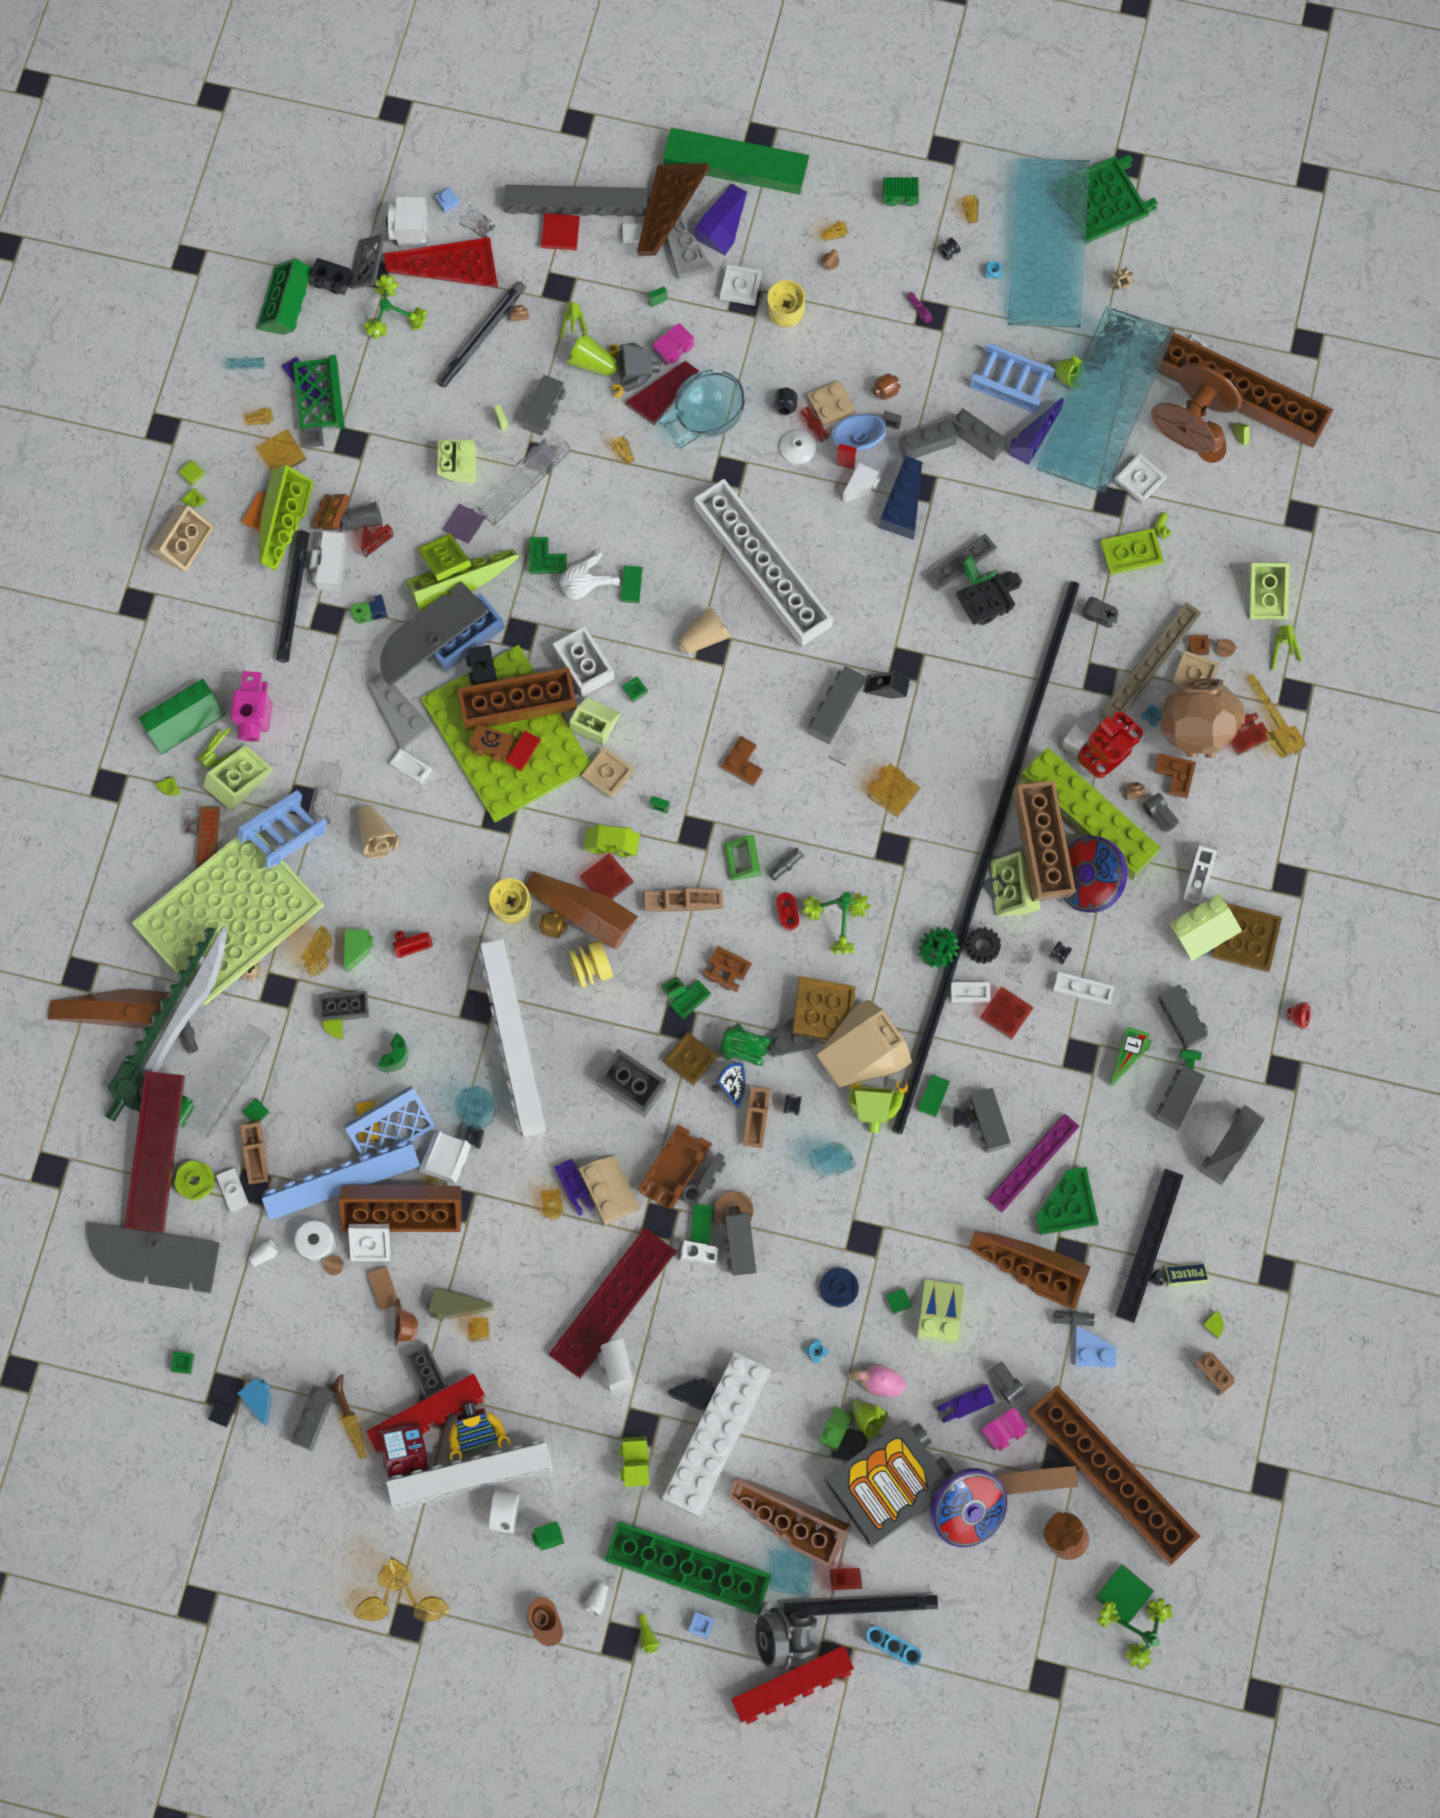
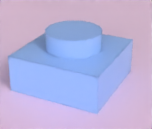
(447, 199)
(701, 1625)

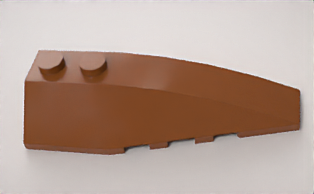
(585, 908)
(113, 1008)
(1037, 1267)
(794, 1521)

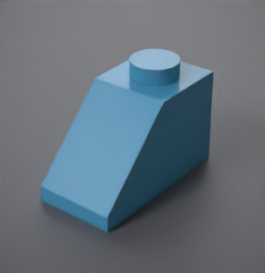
(258, 1399)

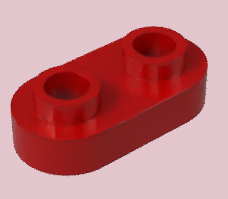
(787, 912)

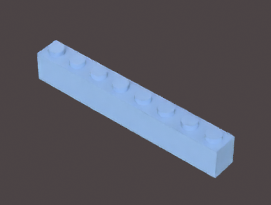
(329, 1183)

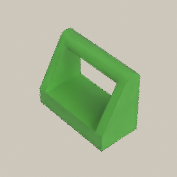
(755, 870)

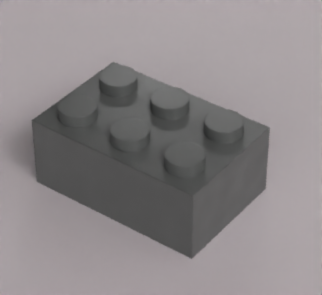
(631, 1083)

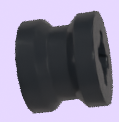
(949, 249)
(1060, 952)
(792, 1104)
(961, 1117)
(474, 1137)

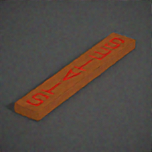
(207, 834)

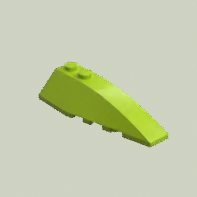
(282, 512)
(427, 589)

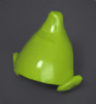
(1067, 369)
(869, 1417)

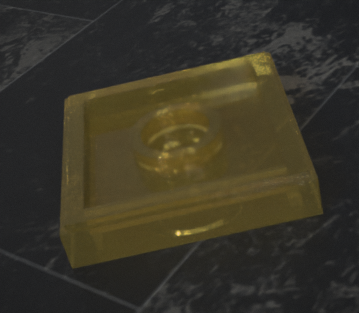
(281, 451)

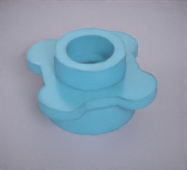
(997, 266)
(1147, 715)
(811, 1351)

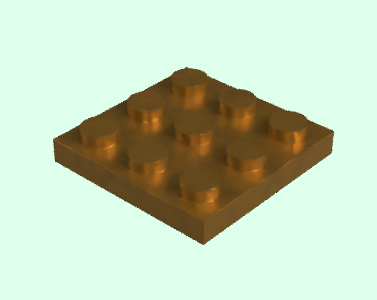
(1256, 942)
(821, 1007)

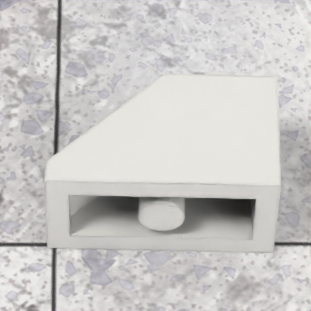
(861, 483)
(1078, 737)

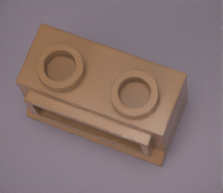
(1215, 1372)

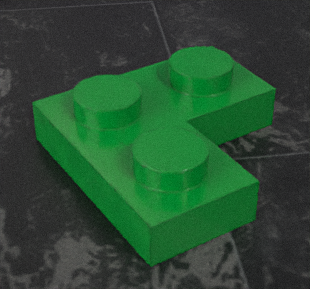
(541, 561)

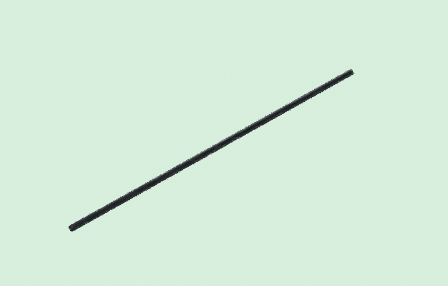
(986, 856)

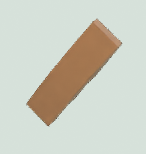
(682, 900)
(1039, 1480)

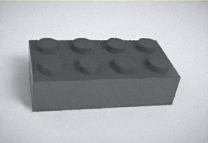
(344, 1006)
(426, 1371)

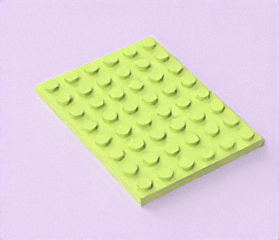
(233, 892)

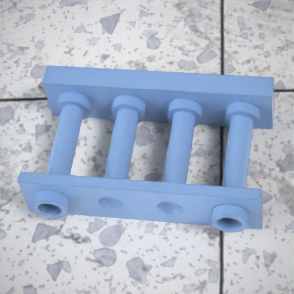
(1012, 395)
(278, 813)

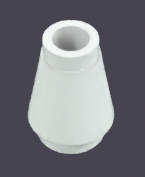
(263, 1253)
(596, 1601)

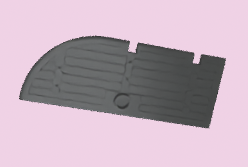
(433, 630)
(162, 1257)

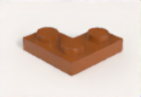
(738, 763)
(1181, 771)

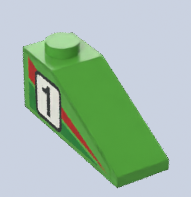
(1132, 1049)

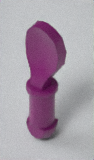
(924, 313)

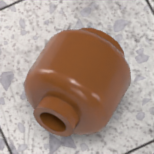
(886, 386)

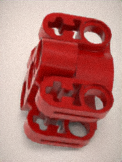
(1110, 744)

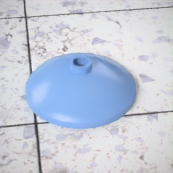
(859, 431)

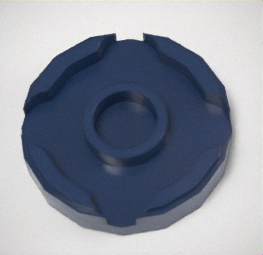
(839, 1287)

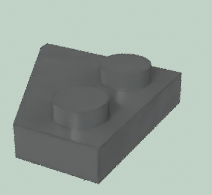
(785, 1043)

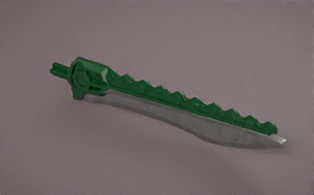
(129, 1075)

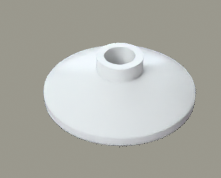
(797, 454)

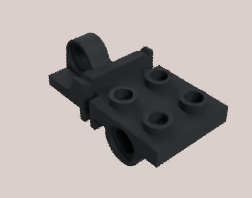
(989, 598)

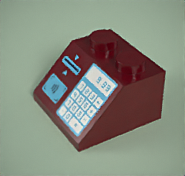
(403, 1450)

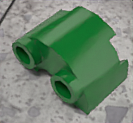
(397, 1058)

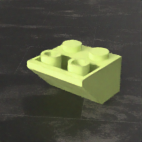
(457, 460)
(594, 720)

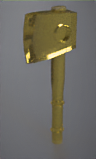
(1285, 739)

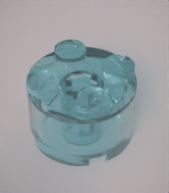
(479, 1117)

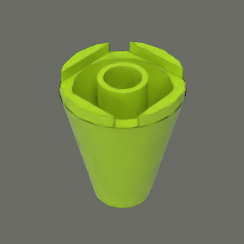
(592, 356)

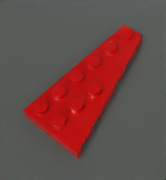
(456, 262)

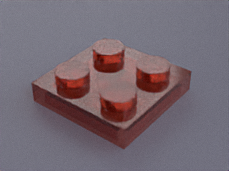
(607, 877)
(1006, 1013)

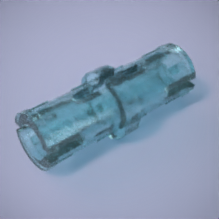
(246, 363)

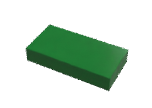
(631, 584)
(690, 999)
(933, 1096)
(701, 1224)

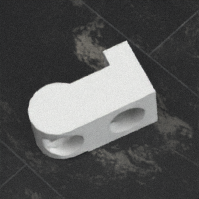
(698, 1253)

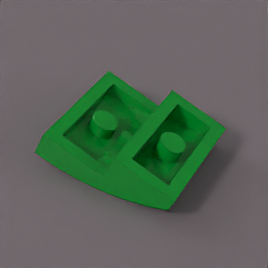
(1126, 1592)

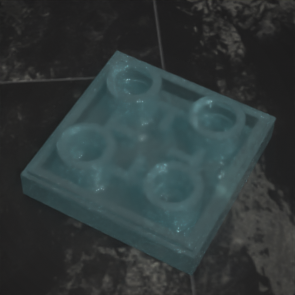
(792, 1574)

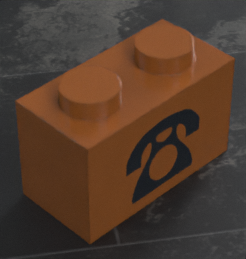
(491, 743)

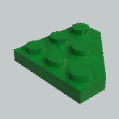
(1068, 1205)

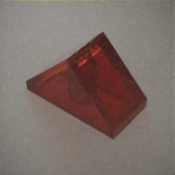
(845, 1579)

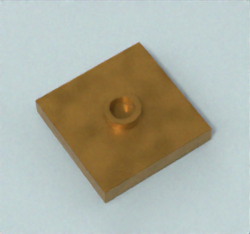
(690, 1058)

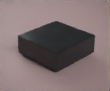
(221, 1414)

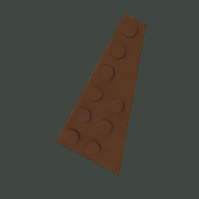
(669, 196)

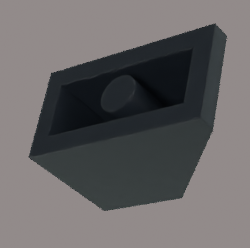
(887, 685)
(693, 1393)

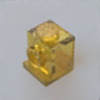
(555, 1212)
(479, 1330)

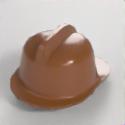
(1219, 450)
(405, 1325)
(544, 1621)

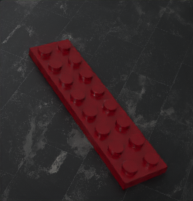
(154, 1151)
(612, 1303)

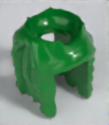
(744, 1045)

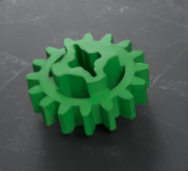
(938, 947)

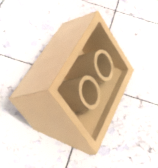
(181, 537)
(609, 1189)

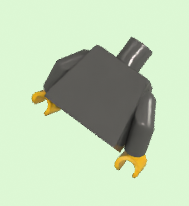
(634, 366)

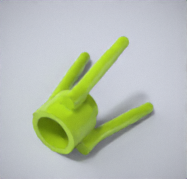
(573, 313)
(1287, 636)
(208, 757)

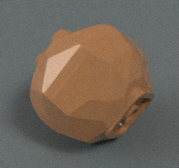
(1201, 717)

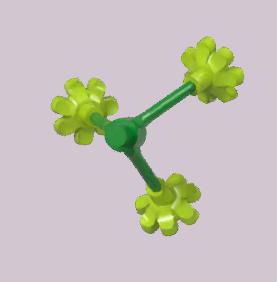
(388, 287)
(845, 903)
(1139, 1653)

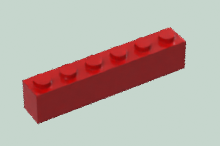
(433, 1409)
(792, 1684)

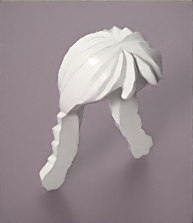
(577, 581)

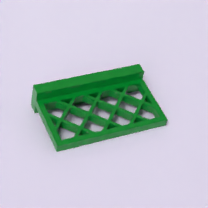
(333, 387)

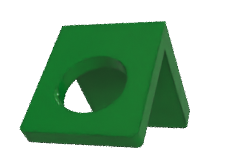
(972, 571)

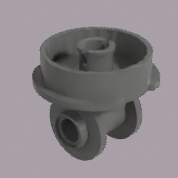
(784, 1637)

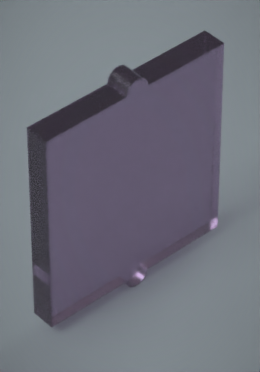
(463, 523)

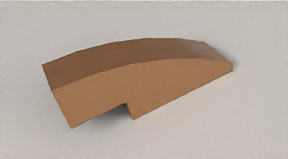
(757, 1116)
(254, 1151)

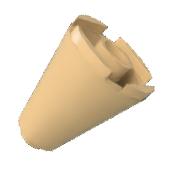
(703, 632)
(375, 833)

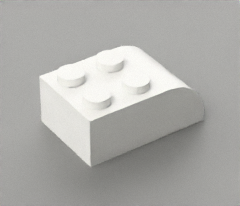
(585, 660)
(616, 1363)

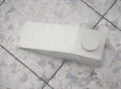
(1200, 873)

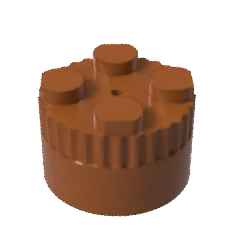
(1066, 1536)

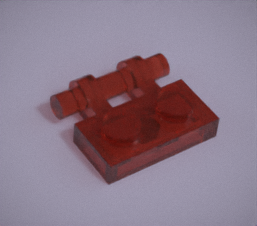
(1251, 737)

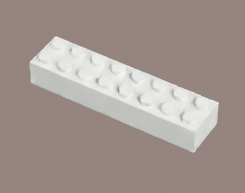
(716, 1435)
(469, 1476)

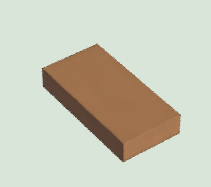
(383, 1288)

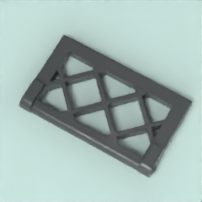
(361, 253)

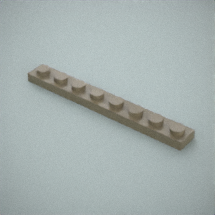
(1152, 661)

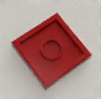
(560, 232)

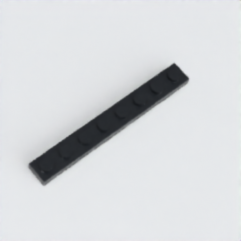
(1149, 1246)

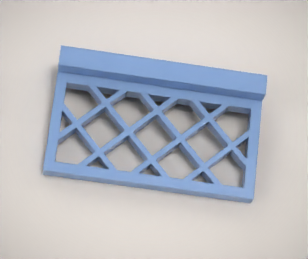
(385, 1109)

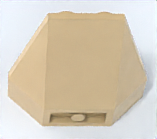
(864, 1047)

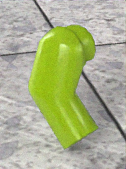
(1160, 527)

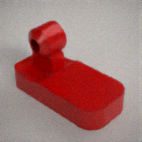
(411, 945)

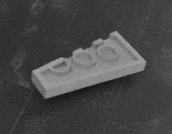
(686, 252)
(400, 714)

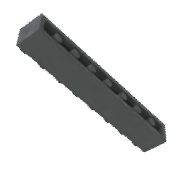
(576, 200)

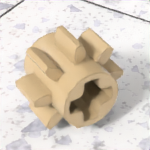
(1124, 282)
(254, 972)

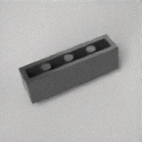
(836, 704)

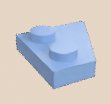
(1093, 1351)

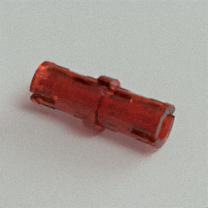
(814, 424)

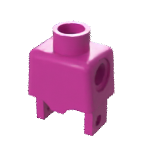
(251, 700)

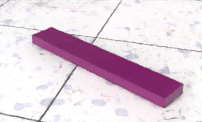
(1033, 1163)

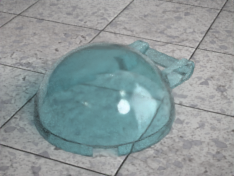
(706, 407)

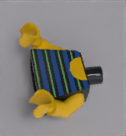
(475, 1430)

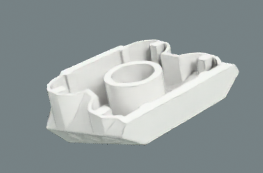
(445, 1157)

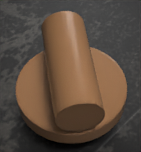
(830, 260)
(519, 313)
(1225, 647)
(1135, 790)
(333, 1265)

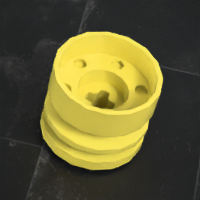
(786, 294)
(507, 890)
(590, 963)

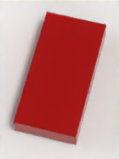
(846, 456)
(523, 751)

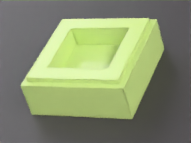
(500, 416)

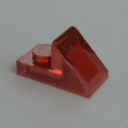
(372, 542)

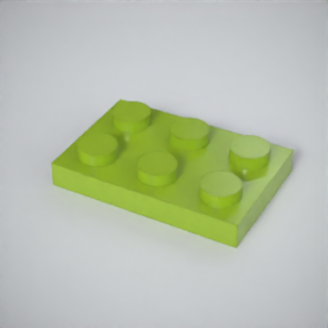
(1131, 551)
(444, 557)

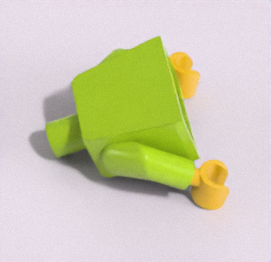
(875, 1104)

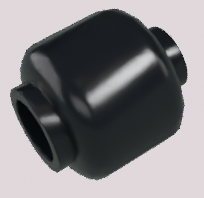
(785, 401)

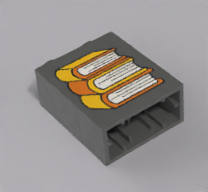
(889, 1482)

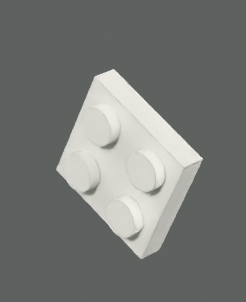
(741, 285)
(1140, 478)
(369, 1242)

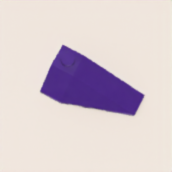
(720, 223)
(1030, 439)

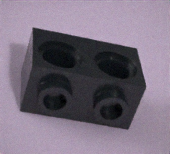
(332, 273)

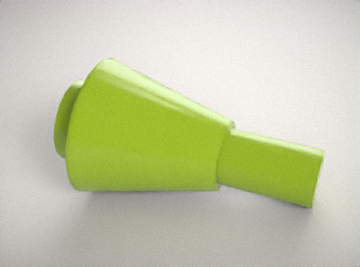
(648, 1639)

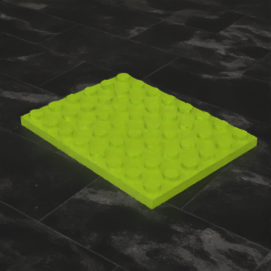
(497, 784)

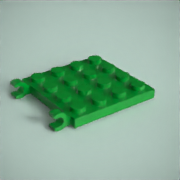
(1113, 199)

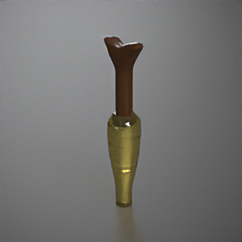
(348, 1417)

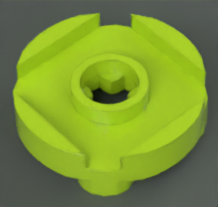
(204, 1186)

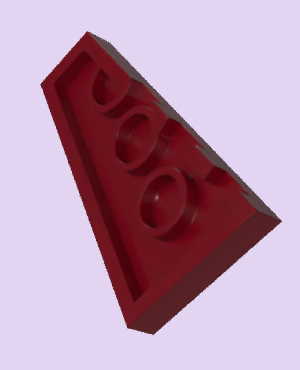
(661, 395)

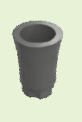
(366, 515)

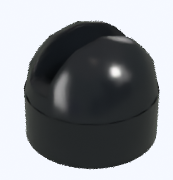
(1157, 1277)

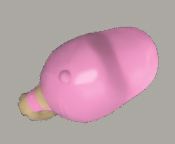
(879, 1380)

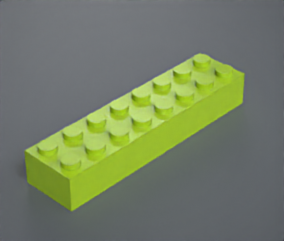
(1091, 812)

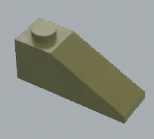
(453, 1305)

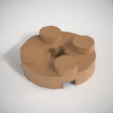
(733, 1199)

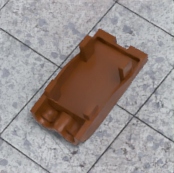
(674, 1168)

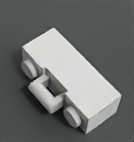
(332, 561)

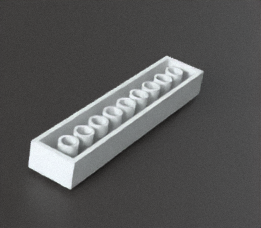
(763, 562)
(514, 1042)

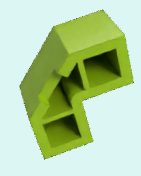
(615, 840)
(635, 1457)

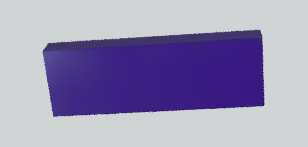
(289, 370)

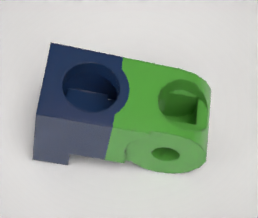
(369, 611)

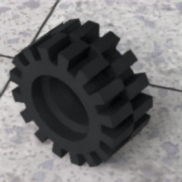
(980, 956)

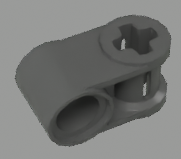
(1098, 611)

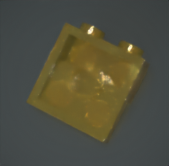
(892, 790)
(315, 957)

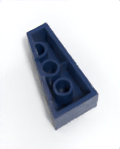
(902, 505)

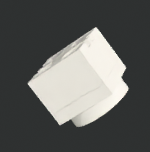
(408, 221)

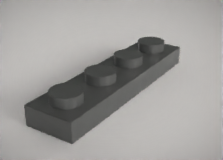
(954, 566)

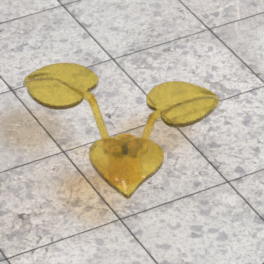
(395, 1576)

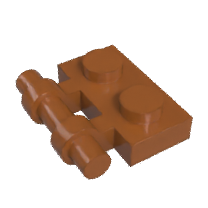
(335, 509)
(730, 964)

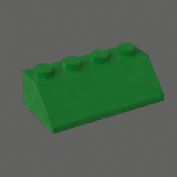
(284, 297)
(182, 716)

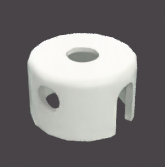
(323, 1248)
(504, 1509)

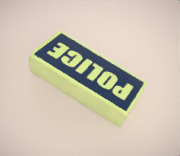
(1186, 1274)

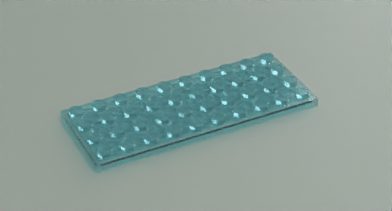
(1049, 243)
(1105, 399)

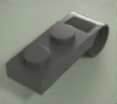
(707, 1181)

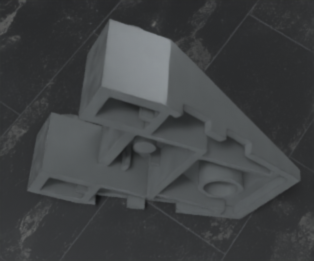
(1233, 1144)

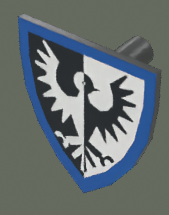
(732, 1083)

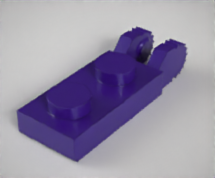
(573, 1184)
(968, 1403)

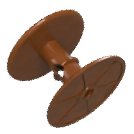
(1207, 390)

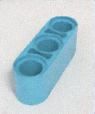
(904, 1646)

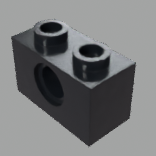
(481, 656)

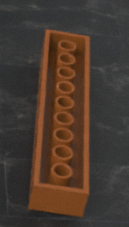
(1261, 396)
(1113, 1476)

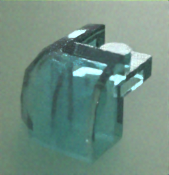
(831, 1159)

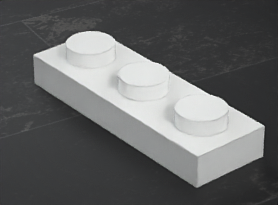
(1083, 988)

